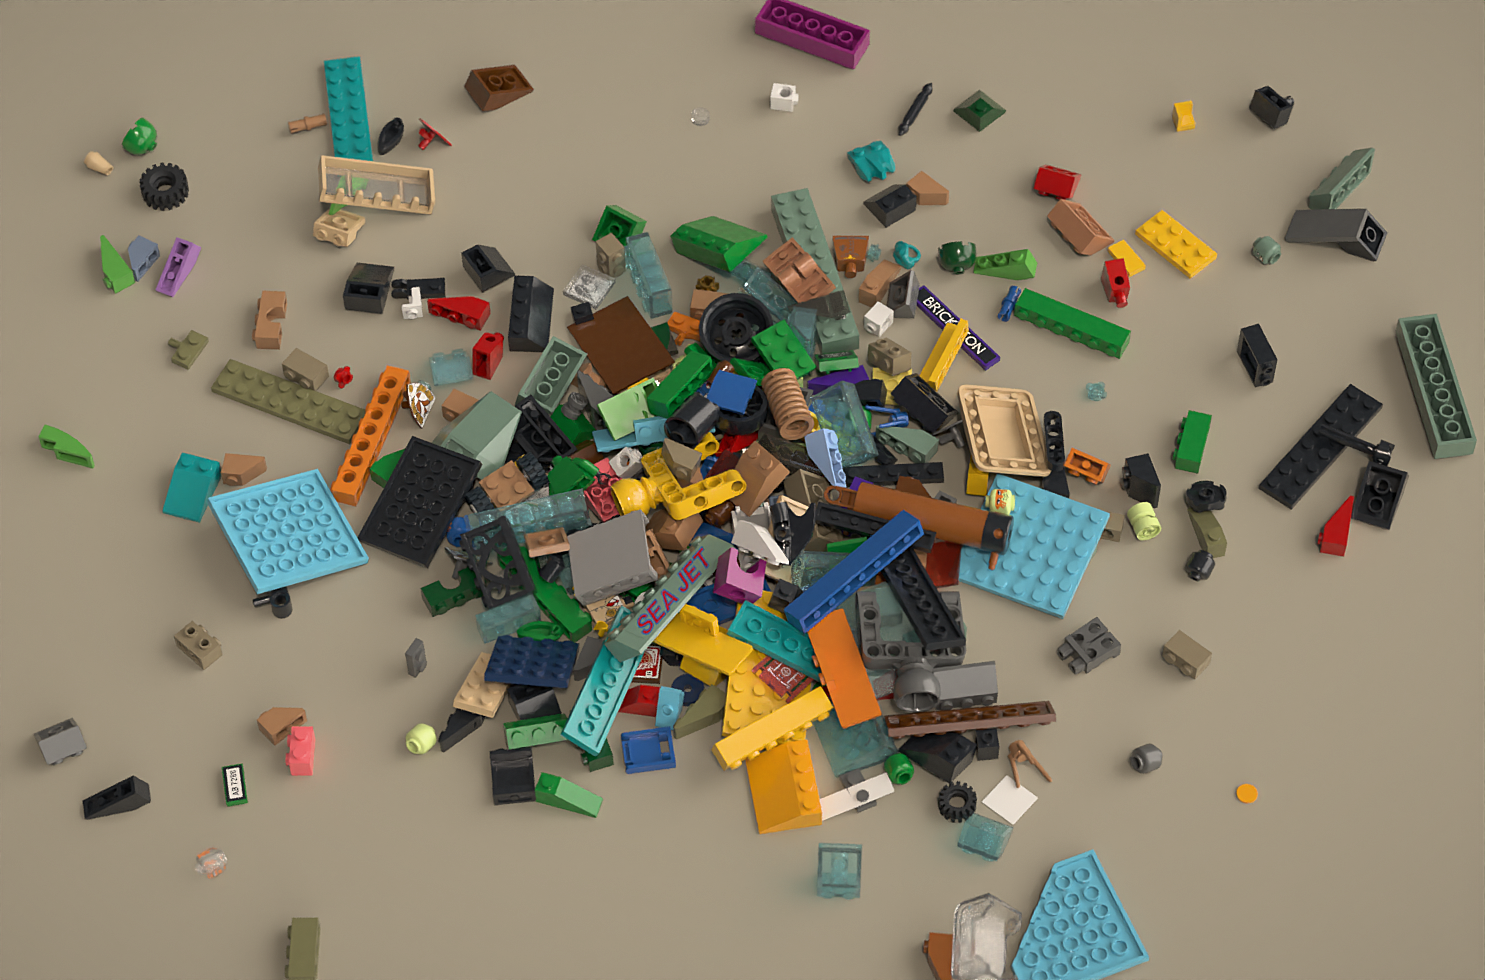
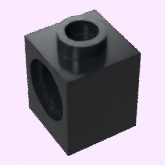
(987, 744)

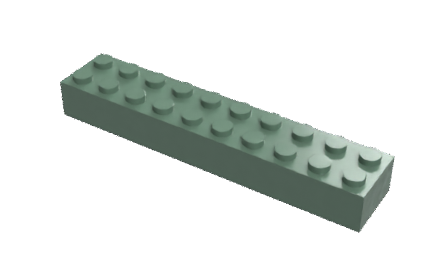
(798, 219)

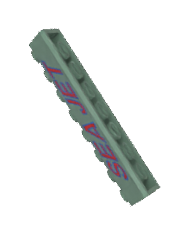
(666, 598)

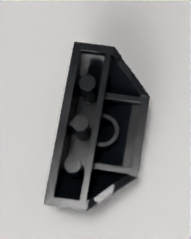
(540, 434)

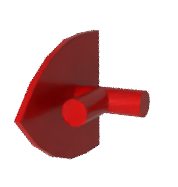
(428, 136)

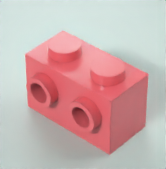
(302, 750)

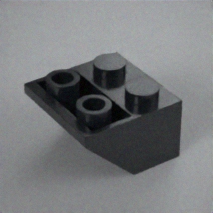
(486, 266)
(533, 701)

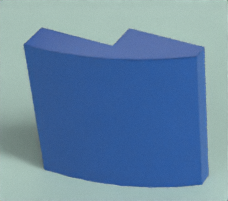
(731, 391)

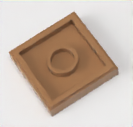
(546, 542)

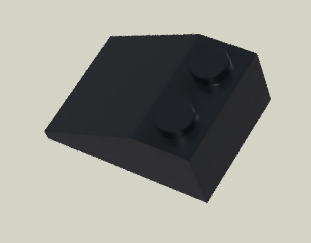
(1379, 495)
(941, 754)

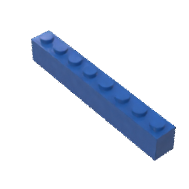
(853, 571)

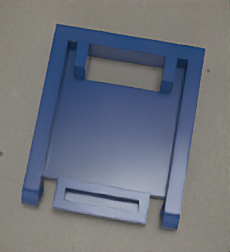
(643, 750)

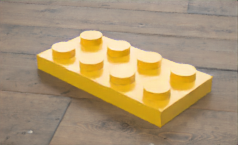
(1176, 244)

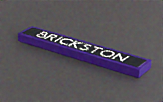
(941, 315)

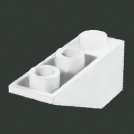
(759, 541)

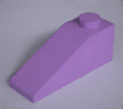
(178, 266)

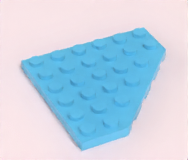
(1078, 927)

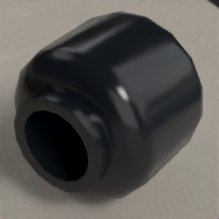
(1200, 565)

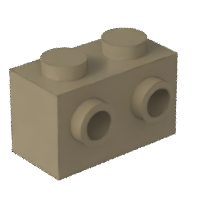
(610, 256)
(889, 356)
(305, 369)
(198, 645)
(1186, 654)

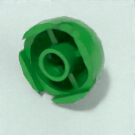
(141, 138)

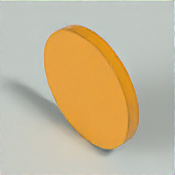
(1247, 793)

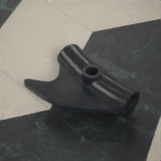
(792, 531)

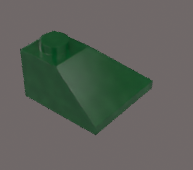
(979, 110)

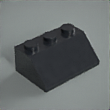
(923, 403)

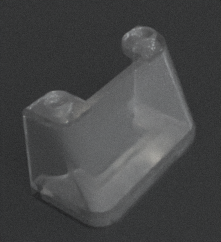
(981, 938)

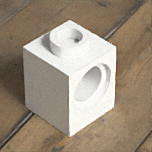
(783, 97)
(878, 319)
(619, 462)

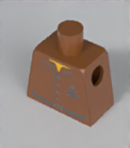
(850, 253)

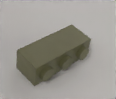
(303, 949)

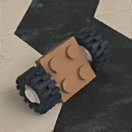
(508, 485)

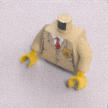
(604, 611)

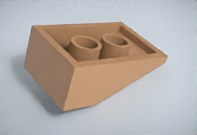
(761, 474)
(671, 532)

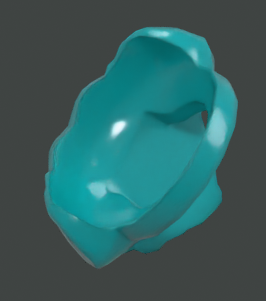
(901, 255)

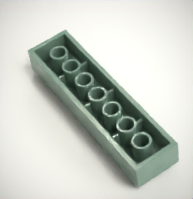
(1435, 386)

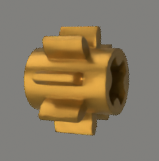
(707, 283)

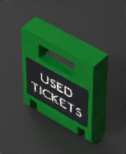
(836, 361)

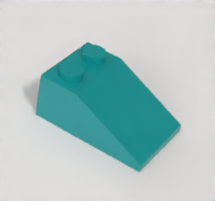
(191, 486)

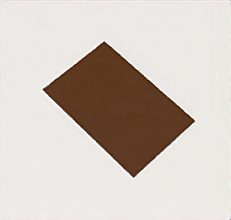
(621, 345)

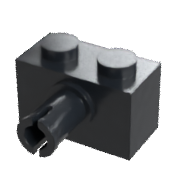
(1271, 106)

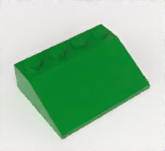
(716, 242)

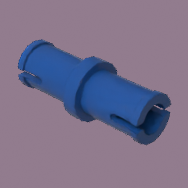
(1008, 303)

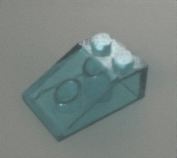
(839, 870)

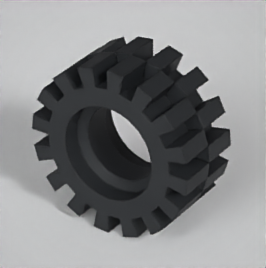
(957, 812)

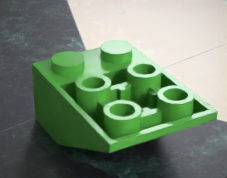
(625, 407)

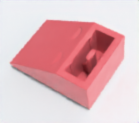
(599, 496)

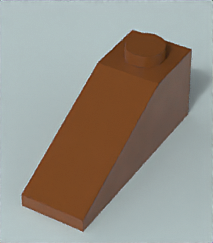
(939, 954)

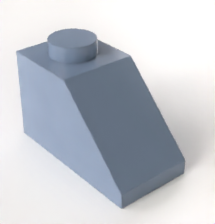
(142, 256)

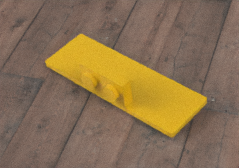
(698, 638)

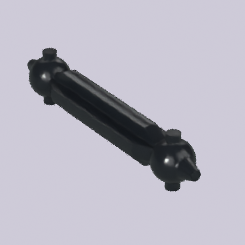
(915, 109)

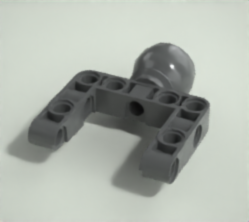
(916, 684)

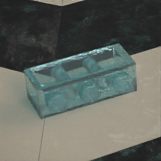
(507, 618)

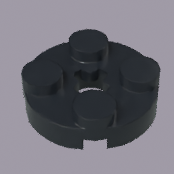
(1214, 500)

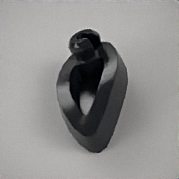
(390, 135)

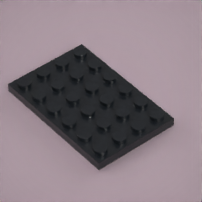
(419, 501)

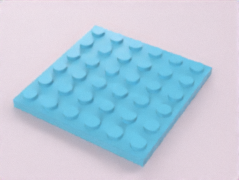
(287, 531)
(1045, 553)

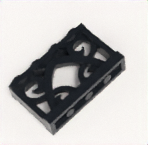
(507, 536)

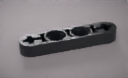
(1054, 441)

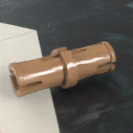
(307, 123)

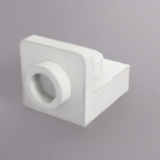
(414, 308)

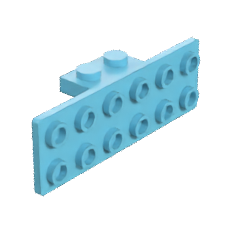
(645, 432)

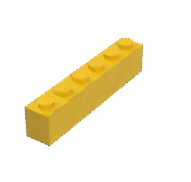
(772, 728)

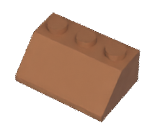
(1079, 227)

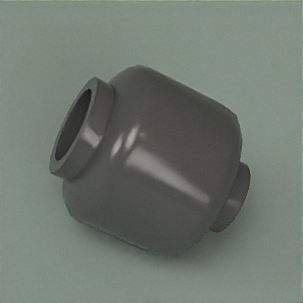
(1146, 758)

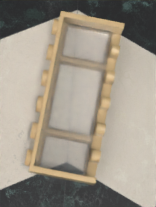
(376, 185)

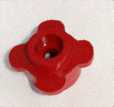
(343, 376)

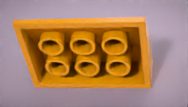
(784, 788)

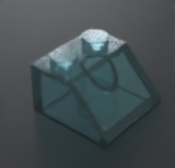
(984, 837)

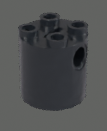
(692, 420)

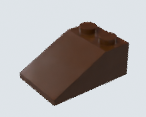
(497, 86)

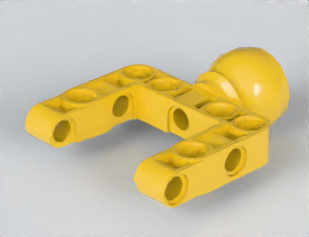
(663, 488)

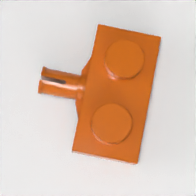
(684, 327)

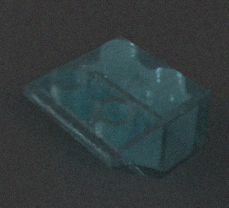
(450, 367)

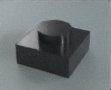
(582, 313)

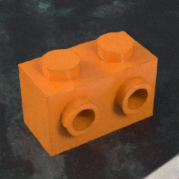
(1085, 464)

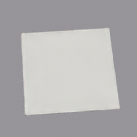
(1009, 800)

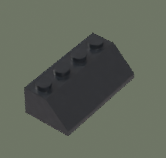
(530, 315)

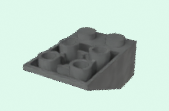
(595, 395)

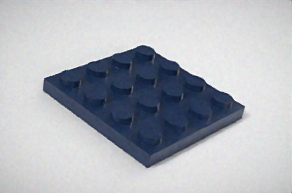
(532, 661)

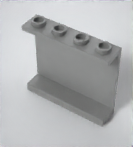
(610, 558)

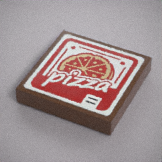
(650, 666)

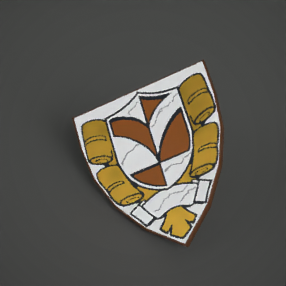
(419, 401)

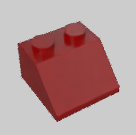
(1056, 182)

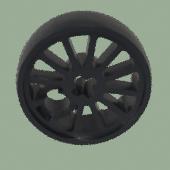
(751, 421)

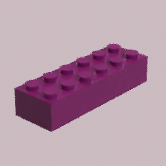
(812, 32)

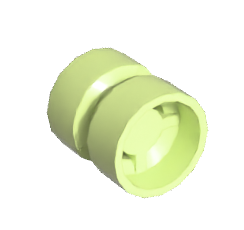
(1144, 521)

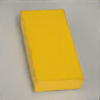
(1132, 261)

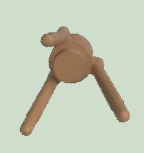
(1020, 752)

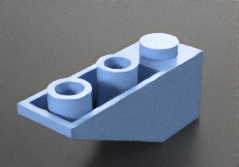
(824, 452)

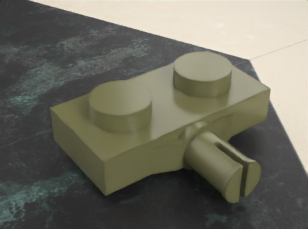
(188, 349)

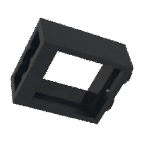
(1257, 355)

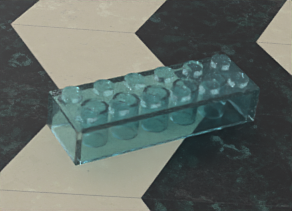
(550, 512)

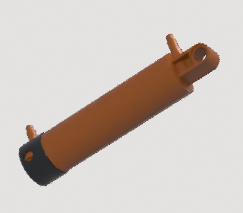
(949, 520)

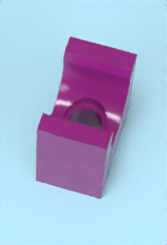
(734, 582)

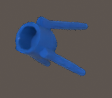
(898, 419)

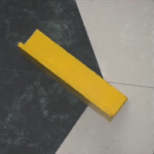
(944, 353)

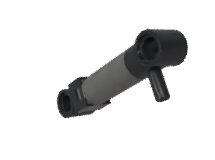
(275, 598)

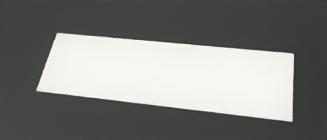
(843, 801)

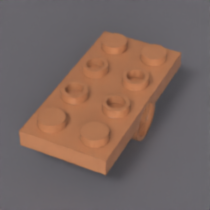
(798, 272)

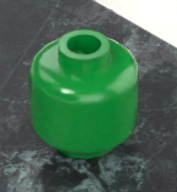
(899, 768)

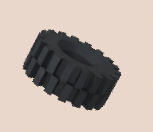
(162, 176)

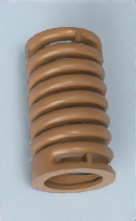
(787, 404)

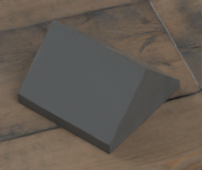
(903, 295)

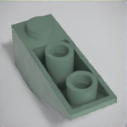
(911, 442)

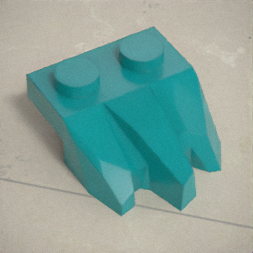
(872, 161)

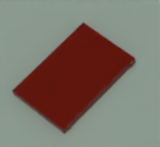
(944, 564)

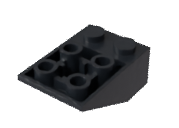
(368, 288)

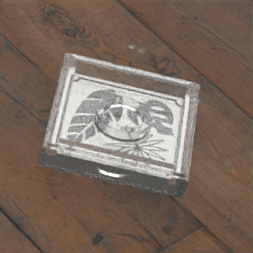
(589, 286)

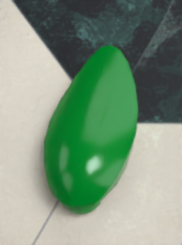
(540, 630)

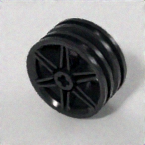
(726, 308)

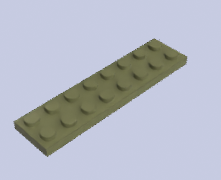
(288, 401)

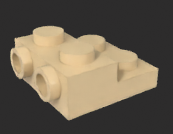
(338, 228)

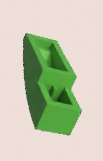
(65, 446)

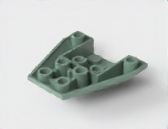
(482, 432)

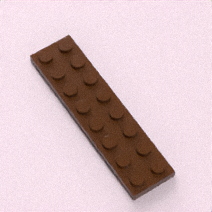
(969, 718)

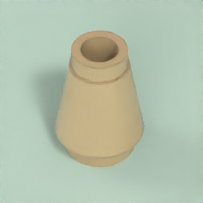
(98, 163)

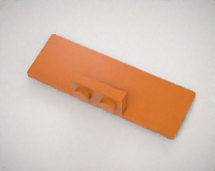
(843, 670)

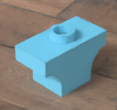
(669, 707)

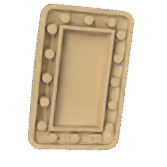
(1003, 430)

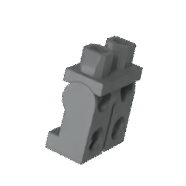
(1089, 646)

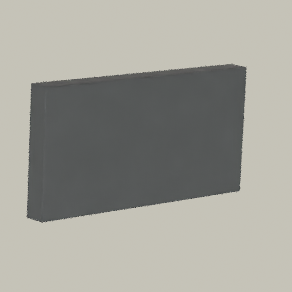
(1327, 225)

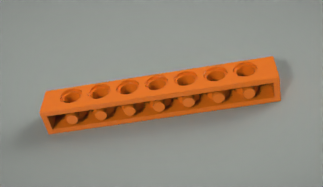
(377, 422)

